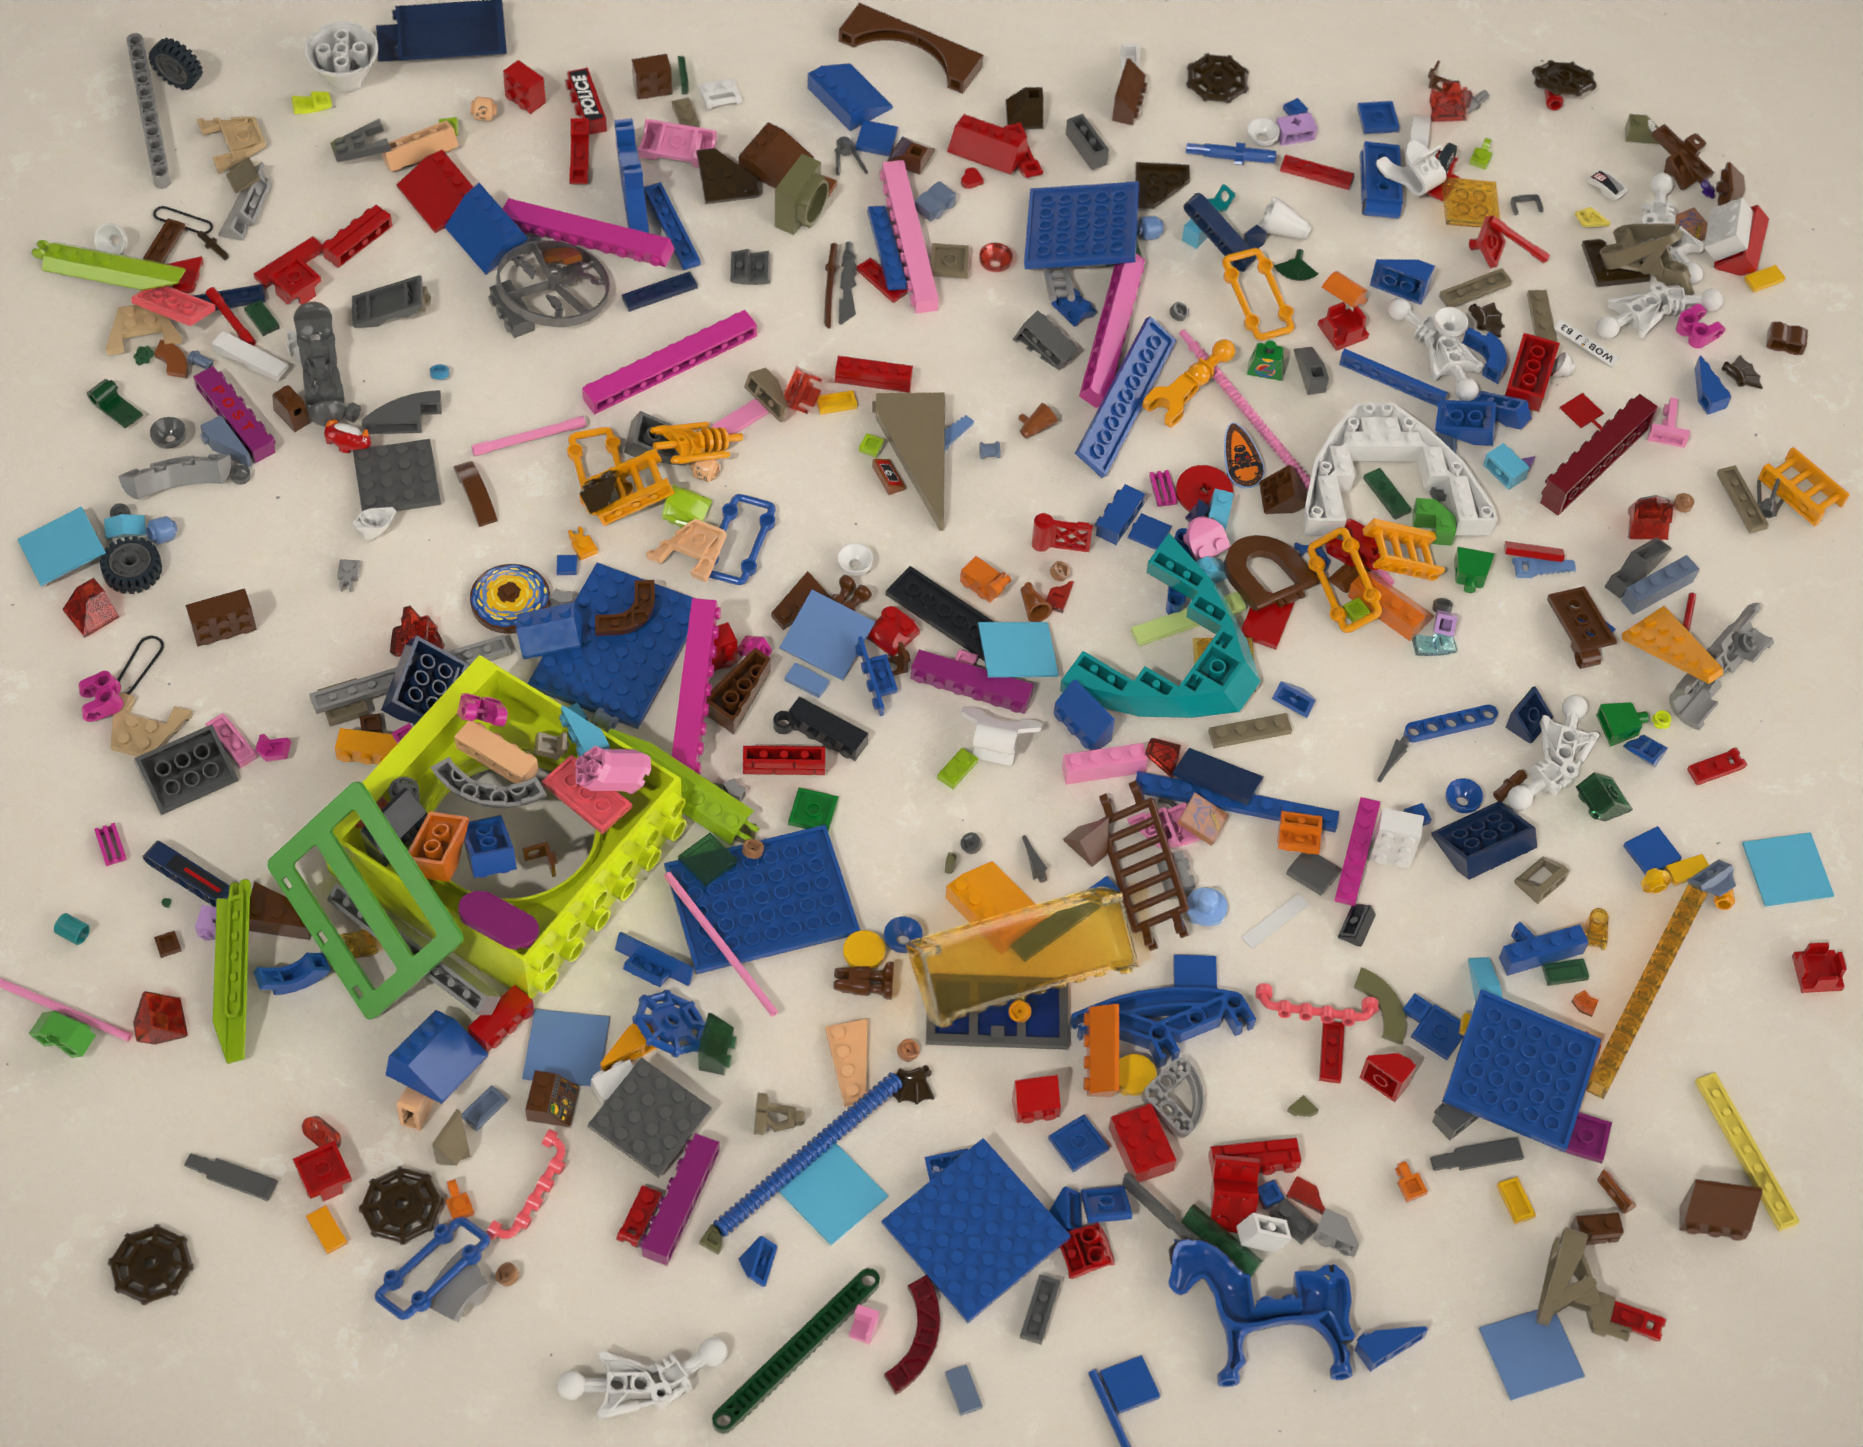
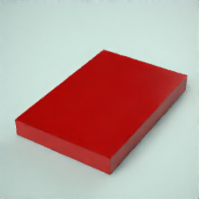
(1267, 624)

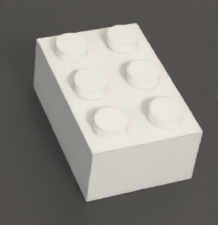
(1728, 229)
(1396, 838)

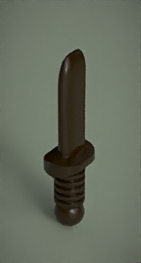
(211, 243)

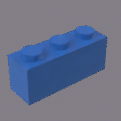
(1119, 514)

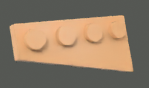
(849, 1057)

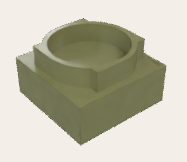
(800, 195)

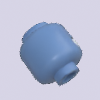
(1149, 228)
(161, 530)

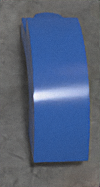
(1492, 351)
(293, 977)

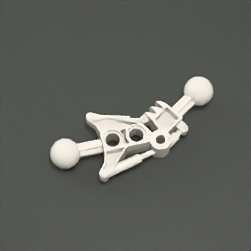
(1664, 213)
(1643, 309)
(1449, 354)
(1553, 770)
(671, 1374)

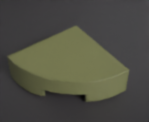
(950, 862)
(1303, 1107)
(712, 1239)

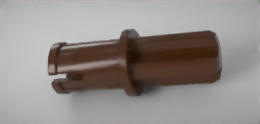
(1515, 780)

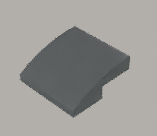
(750, 267)
(1313, 872)

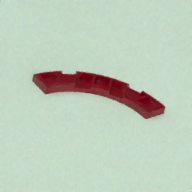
(925, 1339)

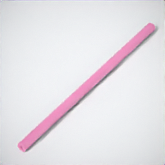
(721, 944)
(65, 1010)

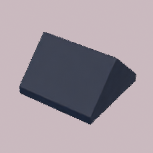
(1527, 715)

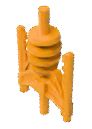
(695, 445)

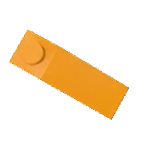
(629, 1046)

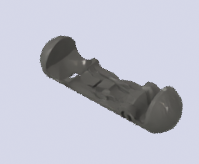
(319, 363)

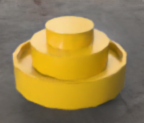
(1655, 881)

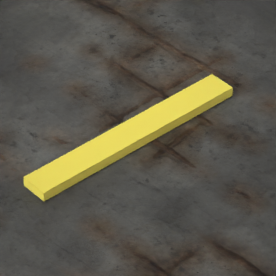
(1747, 1151)

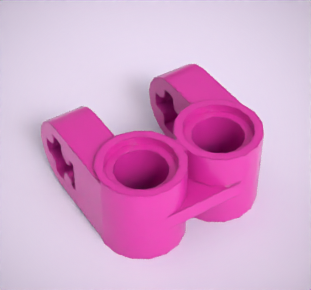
(1698, 333)
(106, 692)
(482, 708)

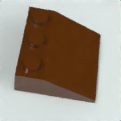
(771, 155)
(1719, 1209)

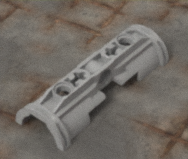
(1692, 696)

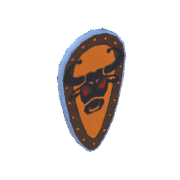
(1242, 458)

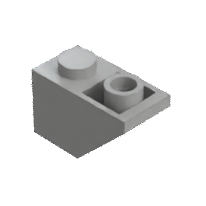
(1336, 1233)

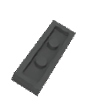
(1040, 1309)

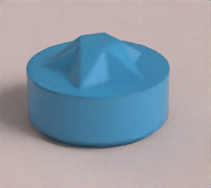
(439, 371)

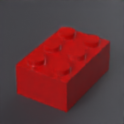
(1142, 1143)

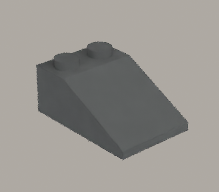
(641, 439)

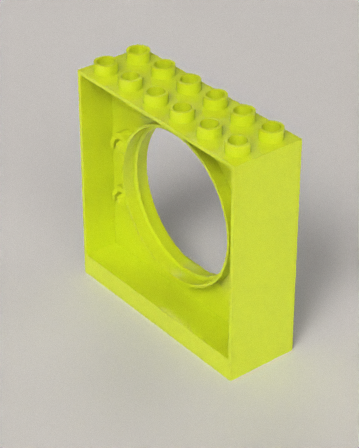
(562, 912)

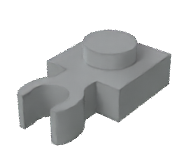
(348, 572)

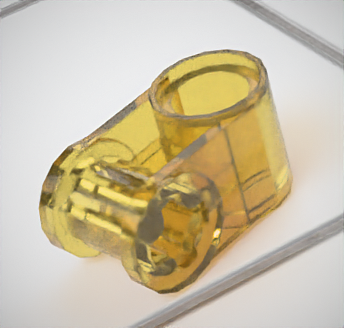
(1597, 932)
(360, 943)

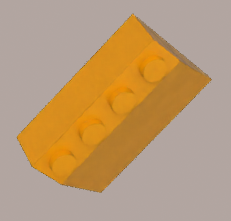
(985, 893)

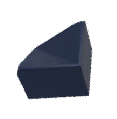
(1255, 237)
(1200, 509)

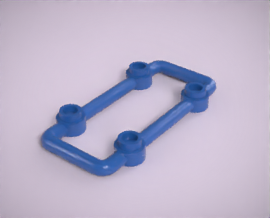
(766, 522)
(422, 1300)

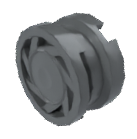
(397, 785)

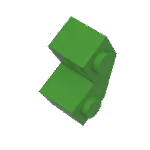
(1433, 515)
(62, 1032)

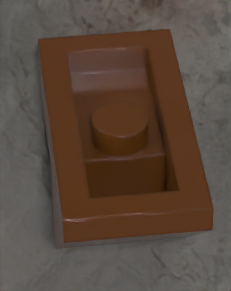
(1679, 168)

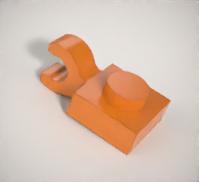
(1410, 1184)
(459, 1204)

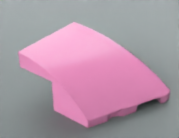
(1175, 834)

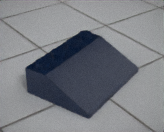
(420, 680)
(1485, 839)

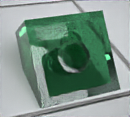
(1603, 797)
(716, 1045)

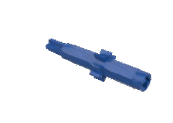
(1238, 153)

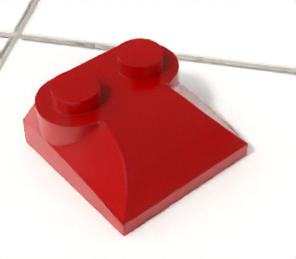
(892, 628)

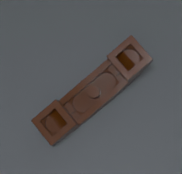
(476, 493)

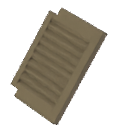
(243, 175)

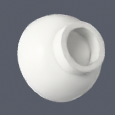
(1562, 366)

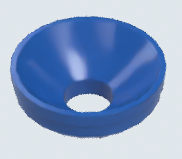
(1466, 789)
(901, 927)

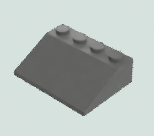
(186, 769)

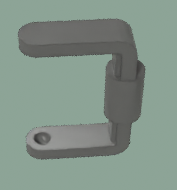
(1525, 198)

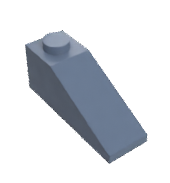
(224, 441)

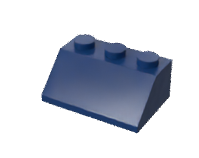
(549, 630)
(1084, 717)

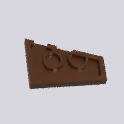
(791, 605)

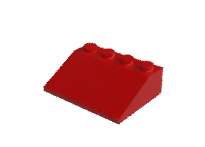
(435, 189)

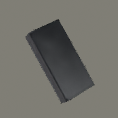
(1357, 924)

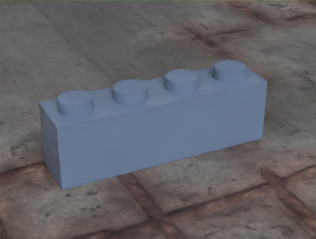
(1659, 584)

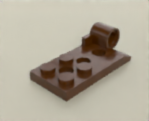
(1584, 647)

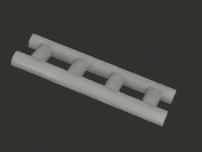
(1051, 285)

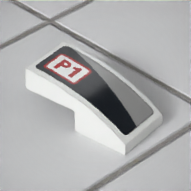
(1608, 184)

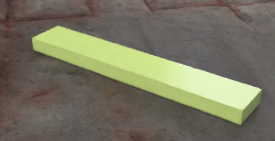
(1177, 622)

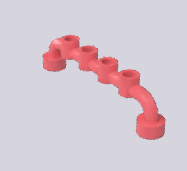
(1368, 1005)
(534, 1201)

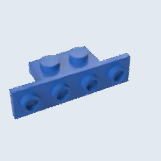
(879, 675)
(652, 963)

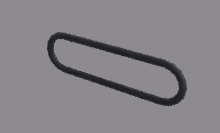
(180, 212)

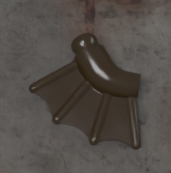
(1487, 318)
(1742, 373)
(914, 1085)

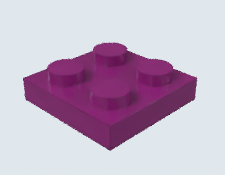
(1589, 1138)

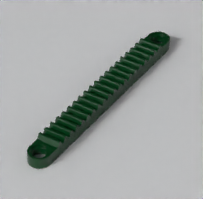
(795, 1351)

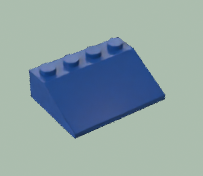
(847, 94)
(484, 229)
(436, 1057)

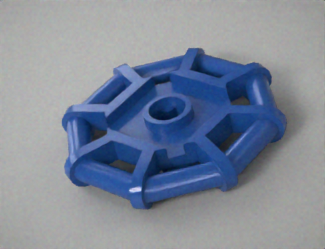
(685, 1020)

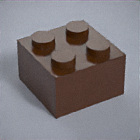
(652, 76)

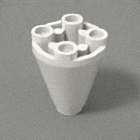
(1283, 221)

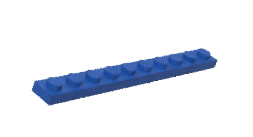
(1259, 806)

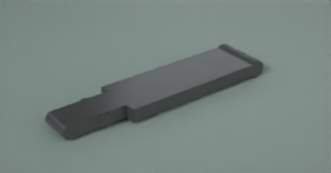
(1479, 1155)
(233, 1176)
(1154, 1206)

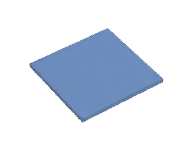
(826, 634)
(566, 1045)
(1531, 1354)

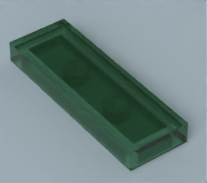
(1387, 493)

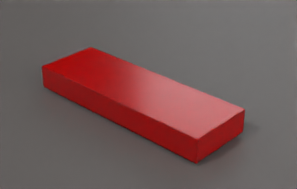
(874, 274)
(1534, 551)
(1331, 1052)

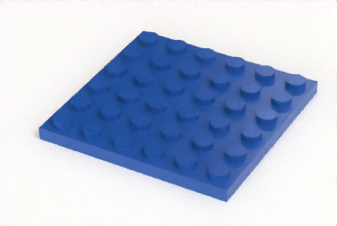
(1082, 225)
(1522, 1070)
(975, 1230)

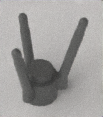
(845, 148)
(1768, 506)

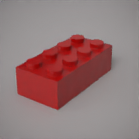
(1532, 370)

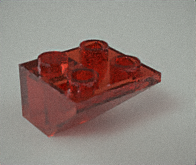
(90, 608)
(159, 1019)

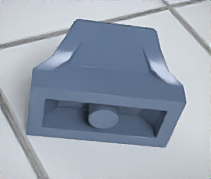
(1714, 879)

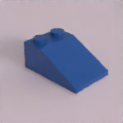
(1403, 278)
(1467, 421)
(489, 847)

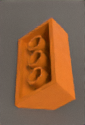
(1397, 609)
(1102, 1051)

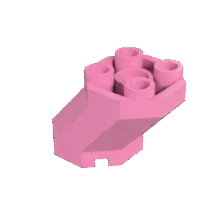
(612, 769)

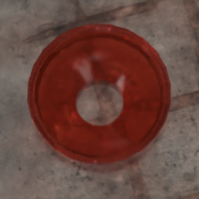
(995, 252)

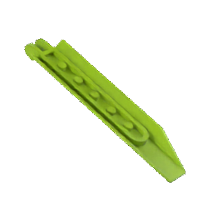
(105, 266)
(704, 800)
(231, 970)

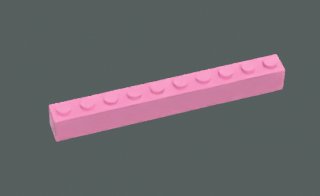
(909, 236)

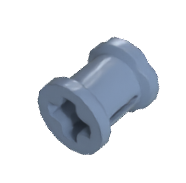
(989, 450)
(605, 720)

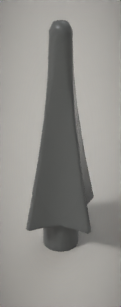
(1397, 752)
(1037, 866)

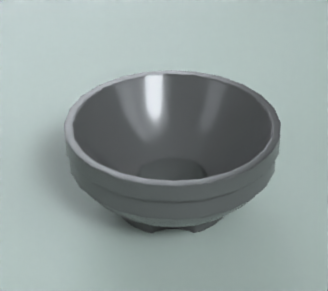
(168, 427)

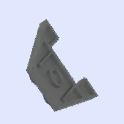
(357, 145)

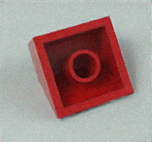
(1388, 1073)
(1036, 1099)

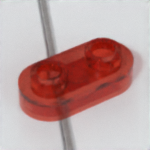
(322, 1134)

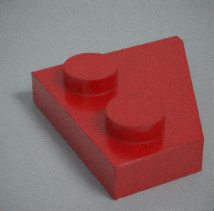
(188, 280)

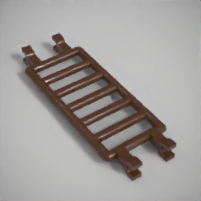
(1175, 913)

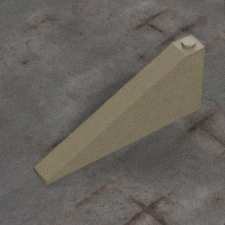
(917, 435)

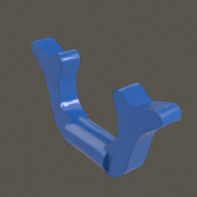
(1320, 552)

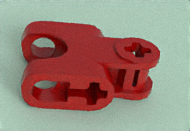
(1367, 551)

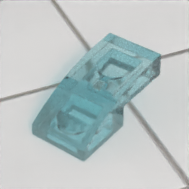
(1434, 646)

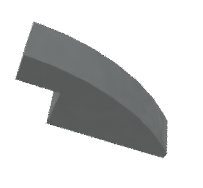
(403, 414)
(1637, 566)

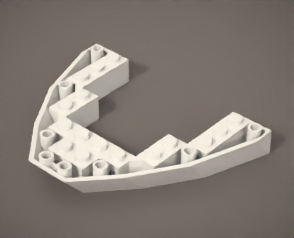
(1391, 434)

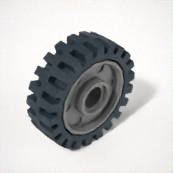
(175, 63)
(131, 565)

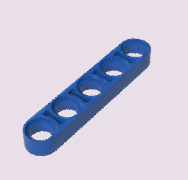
(1458, 717)

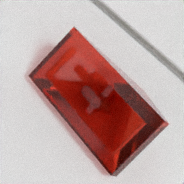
(1164, 754)

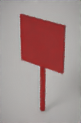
(1582, 411)

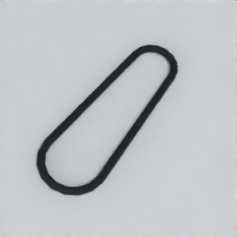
(148, 667)

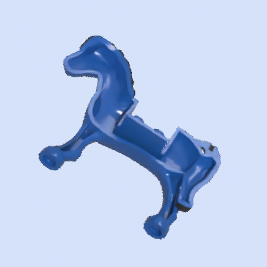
(1315, 1303)

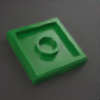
(812, 809)

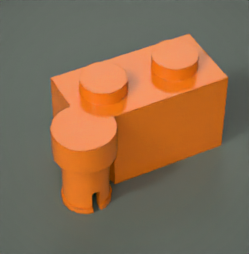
(983, 579)

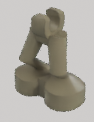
(762, 1119)

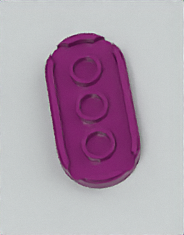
(498, 920)

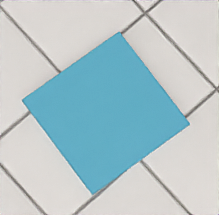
(61, 546)
(1018, 649)
(1788, 869)
(833, 1194)

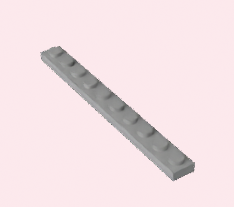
(380, 682)

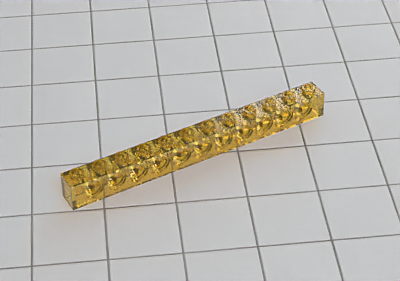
(1645, 992)

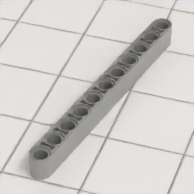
(148, 111)

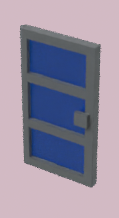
(994, 1028)

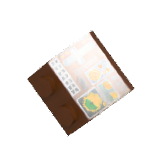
(551, 1099)

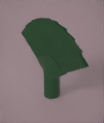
(1296, 268)

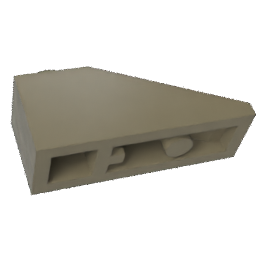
(767, 391)

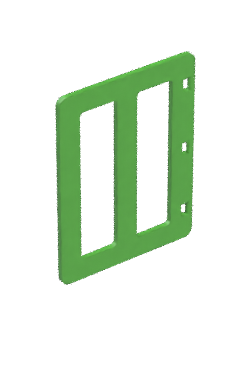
(409, 966)

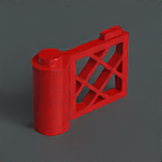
(1046, 533)

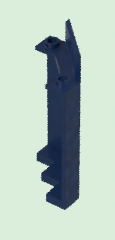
(443, 31)

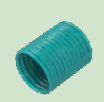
(71, 929)

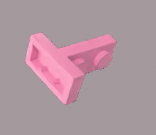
(1666, 432)

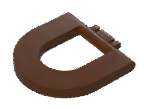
(1280, 553)

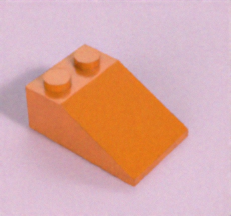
(439, 845)

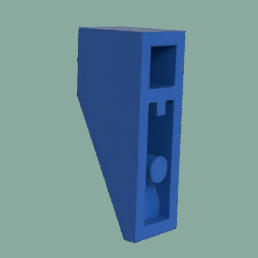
(1510, 411)
(1385, 1344)

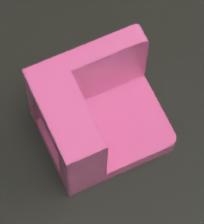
(864, 1324)

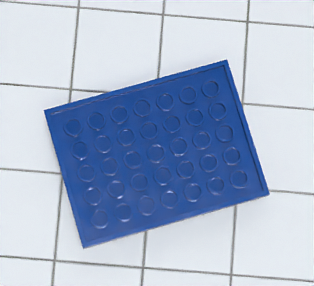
(617, 670)
(768, 903)

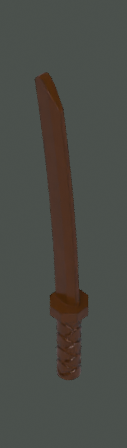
(830, 268)

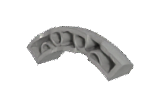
(176, 473)
(487, 794)

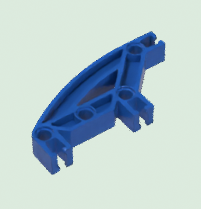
(631, 175)
(1182, 1006)

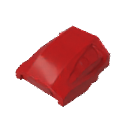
(1087, 1250)

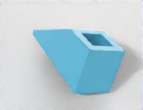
(582, 732)

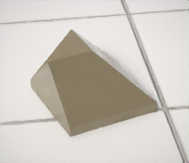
(451, 1142)

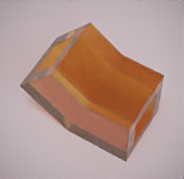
(1585, 1003)

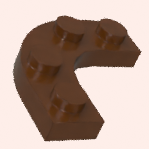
(632, 618)

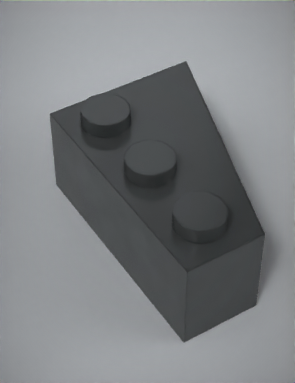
(1046, 340)

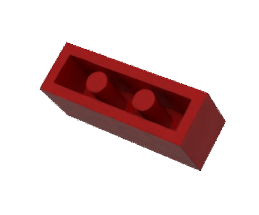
(507, 1015)

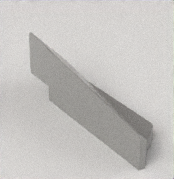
(246, 208)

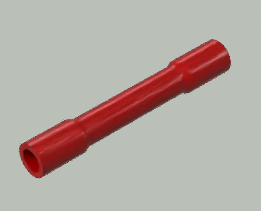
(1534, 250)
(218, 301)

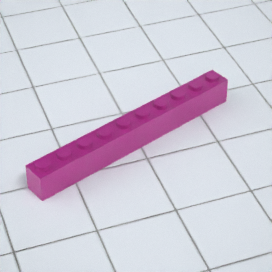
(590, 233)
(1111, 331)
(669, 361)
(695, 682)

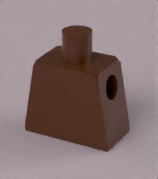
(285, 403)

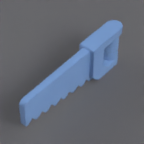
(957, 429)
(1541, 567)

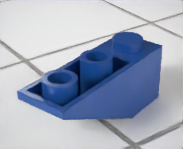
(1710, 391)

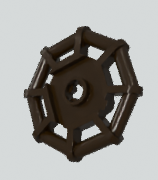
(1564, 78)
(1217, 85)
(402, 1217)
(155, 1275)

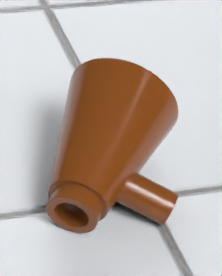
(1040, 420)
(1035, 605)

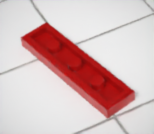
(1316, 172)
(306, 251)

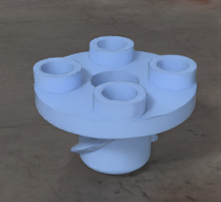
(1206, 907)

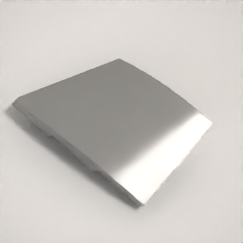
(463, 1288)

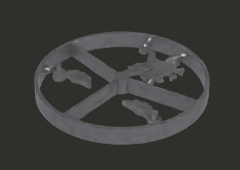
(572, 271)

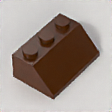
(1129, 94)

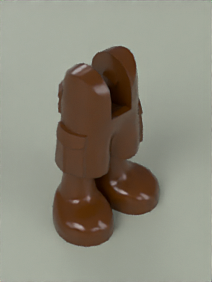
(848, 587)
(858, 978)

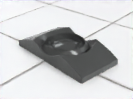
(387, 302)

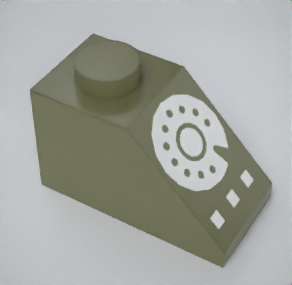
(1639, 129)

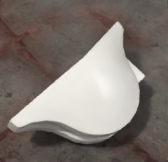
(373, 522)

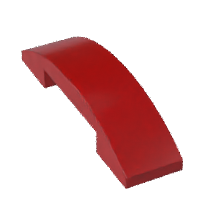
(579, 151)
(1028, 166)

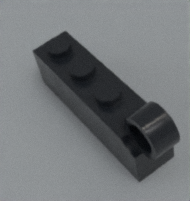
(822, 727)

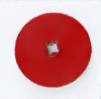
(1198, 477)

